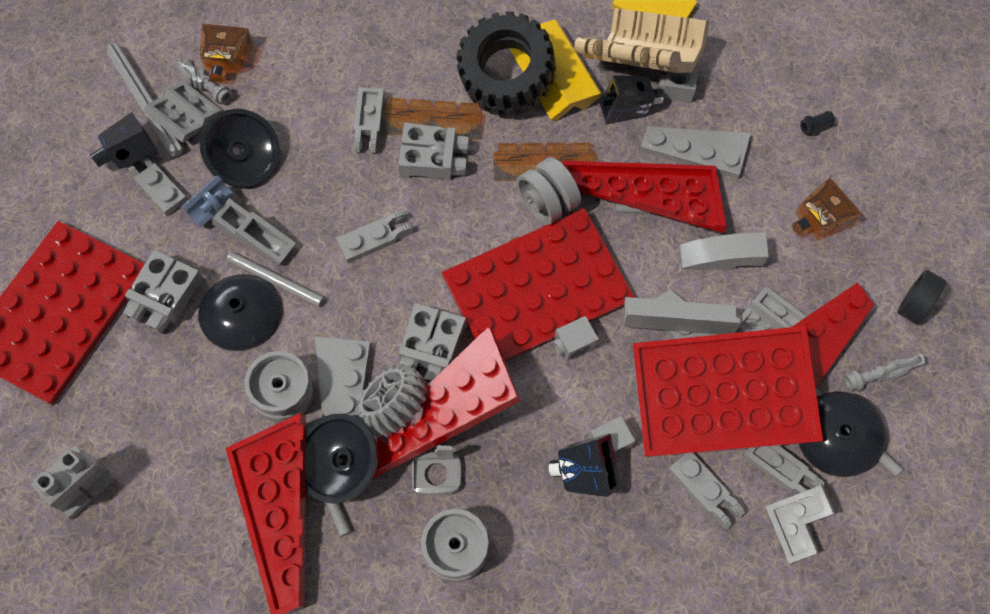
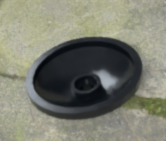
(248, 133)
(241, 326)
(326, 446)
(848, 454)

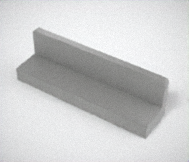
(680, 316)

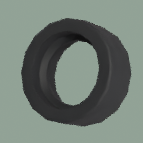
(921, 296)

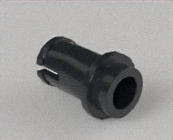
(811, 125)

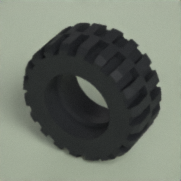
(498, 34)

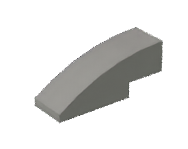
(253, 232)
(725, 252)

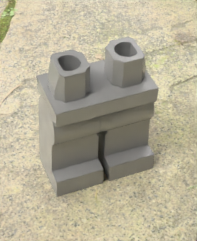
(430, 152)
(162, 290)
(427, 352)
(63, 481)

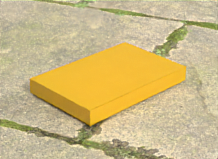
(677, 8)

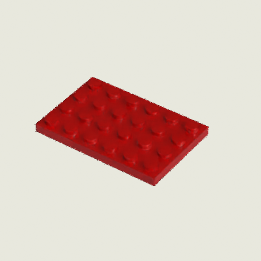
(538, 284)
(60, 309)
(727, 392)

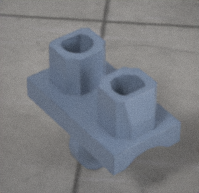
(208, 201)

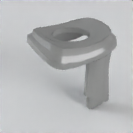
(444, 456)

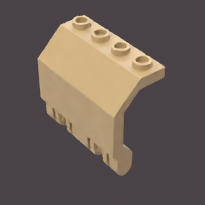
(649, 41)

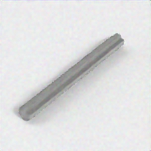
(142, 96)

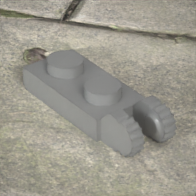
(368, 117)
(158, 186)
(373, 236)
(782, 468)
(705, 488)

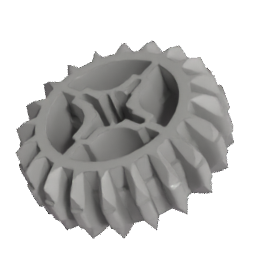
(391, 400)

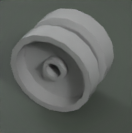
(548, 191)
(279, 386)
(446, 529)

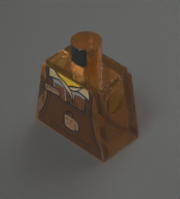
(224, 49)
(825, 212)

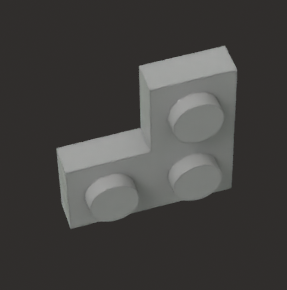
(791, 520)

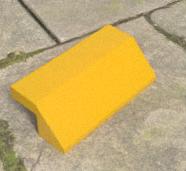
(572, 80)

